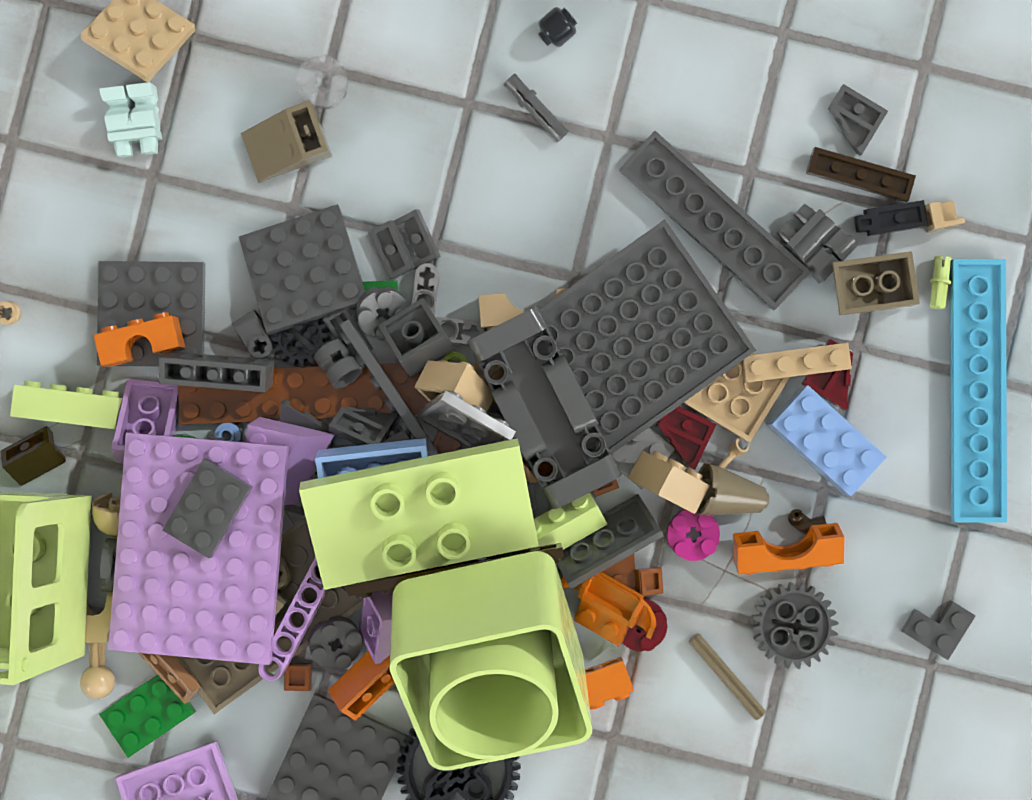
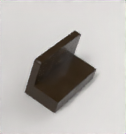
(32, 456)

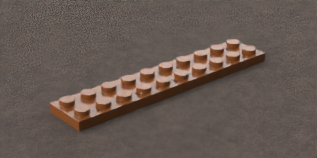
(304, 388)

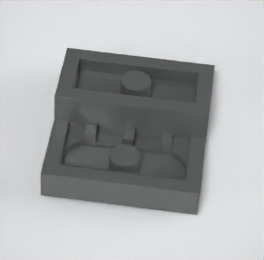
(404, 244)

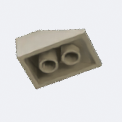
(875, 283)

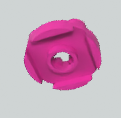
(704, 544)

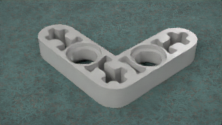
(434, 282)

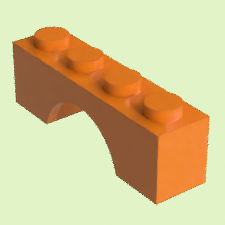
(819, 547)

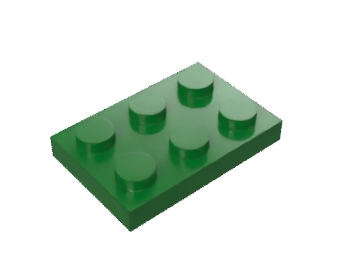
(145, 715)

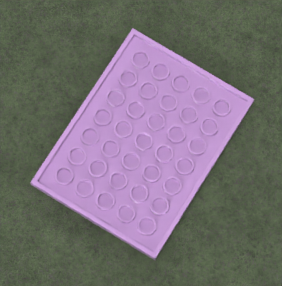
(172, 595)

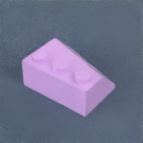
(302, 445)

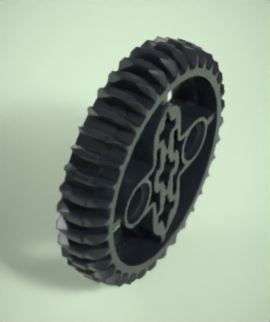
(452, 780)

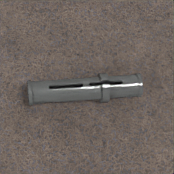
(528, 99)

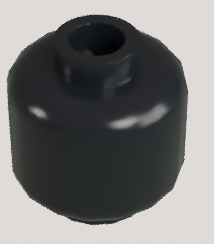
(557, 27)

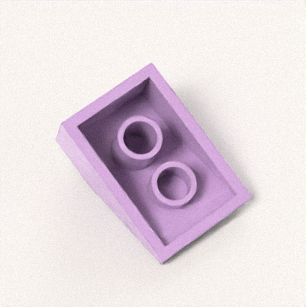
(145, 410)

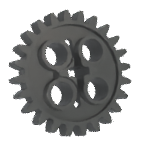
(799, 603)

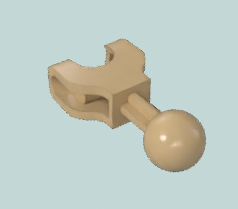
(98, 679)

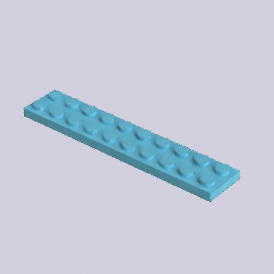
(978, 390)

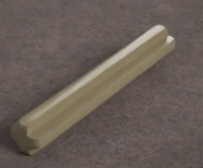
(727, 676)

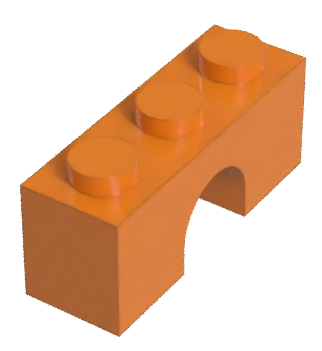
(116, 343)

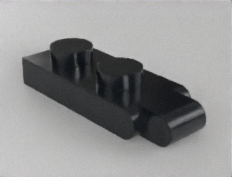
(892, 218)

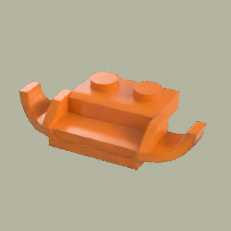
(611, 608)

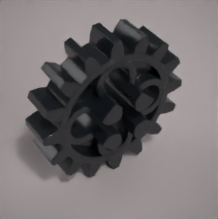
(301, 353)

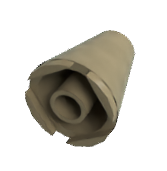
(730, 493)

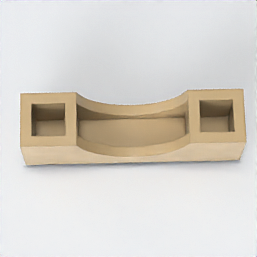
(497, 309)

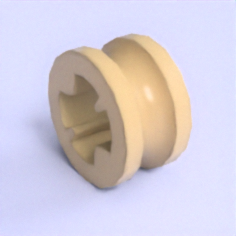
(15, 316)

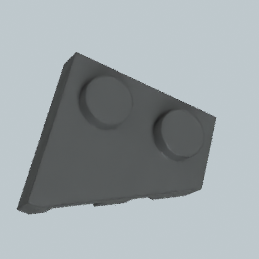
(856, 117)

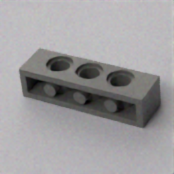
(216, 371)

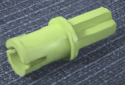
(940, 282)

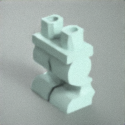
(134, 125)

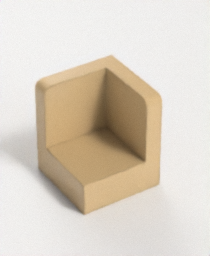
(942, 216)

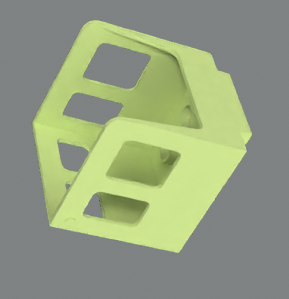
(42, 581)

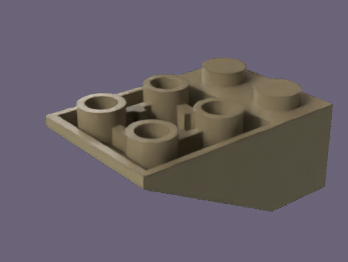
(286, 142)

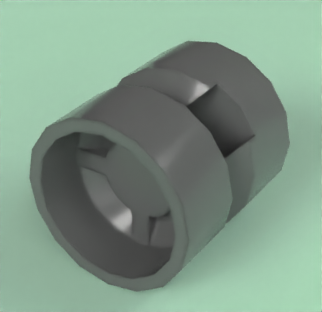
(338, 363)

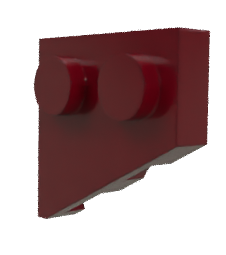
(687, 434)

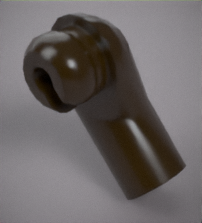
(802, 522)

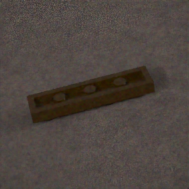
(860, 174)

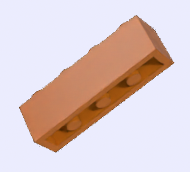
(607, 682)
(361, 686)

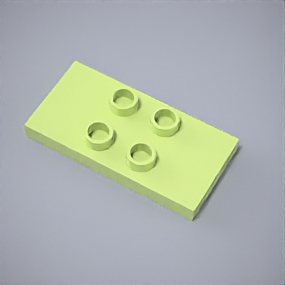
(419, 514)

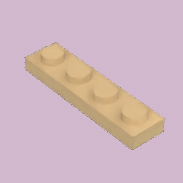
(796, 362)

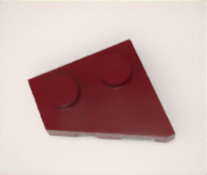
(831, 385)

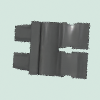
(813, 238)

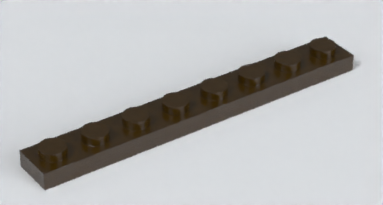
(388, 584)

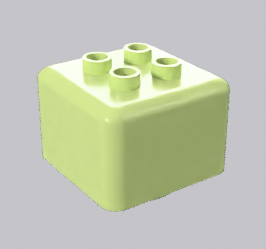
(489, 661)

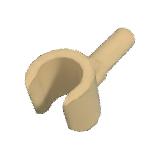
(734, 451)

